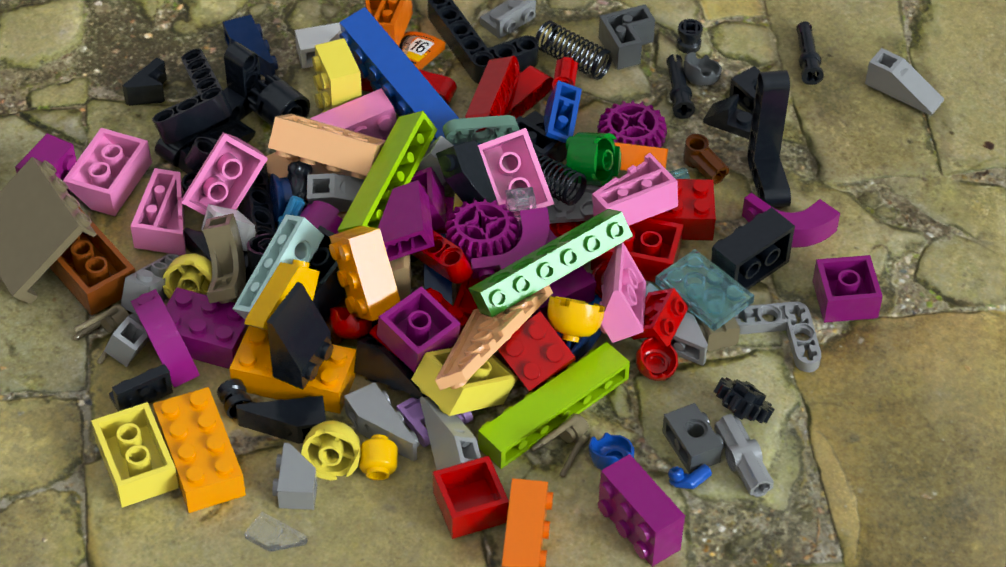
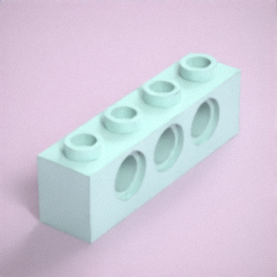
(293, 240)

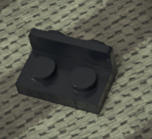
(142, 388)

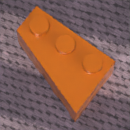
(391, 15)
(527, 524)

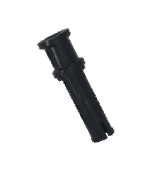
(809, 59)
(680, 92)

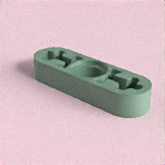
(464, 129)

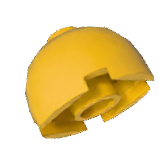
(574, 317)

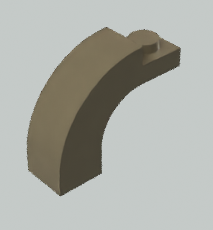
(226, 259)

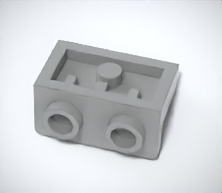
(508, 16)

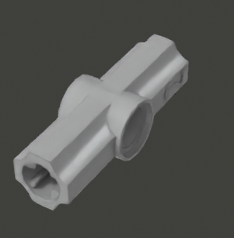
(744, 455)

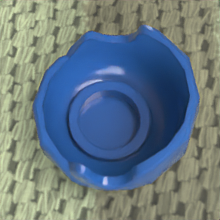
(609, 449)

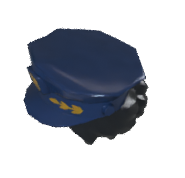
(293, 185)

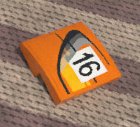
(421, 48)

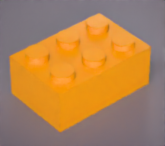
(364, 272)

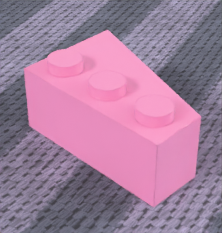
(366, 115)
(639, 193)
(160, 215)

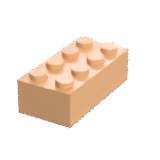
(324, 144)

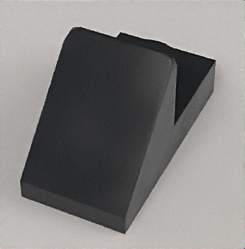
(146, 85)
(729, 118)

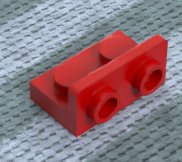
(662, 315)

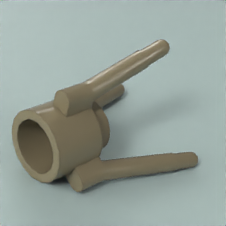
(109, 320)
(570, 431)

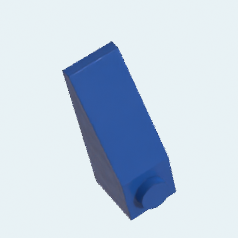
(562, 111)

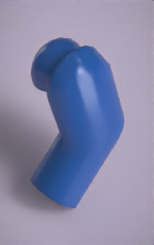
(683, 480)

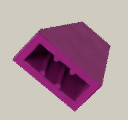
(407, 221)

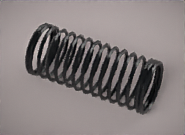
(598, 56)
(568, 182)

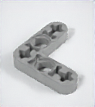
(785, 320)

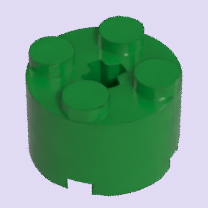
(594, 157)

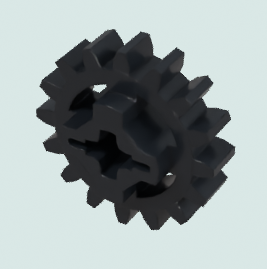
(744, 400)

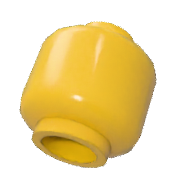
(378, 457)

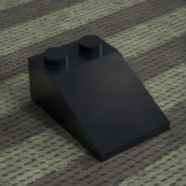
(298, 339)

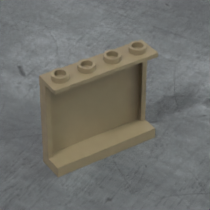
(36, 226)

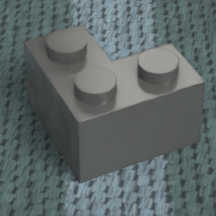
(625, 33)

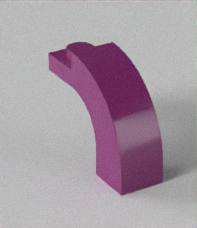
(811, 224)
(535, 234)
(165, 337)

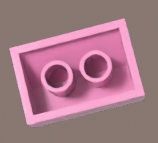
(514, 165)
(109, 170)
(225, 175)
(623, 296)

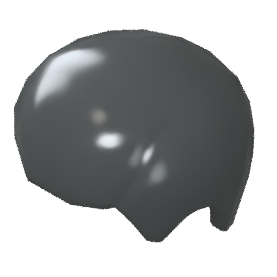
(701, 71)

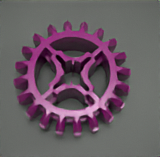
(634, 124)
(482, 229)

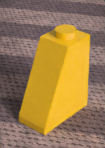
(278, 288)

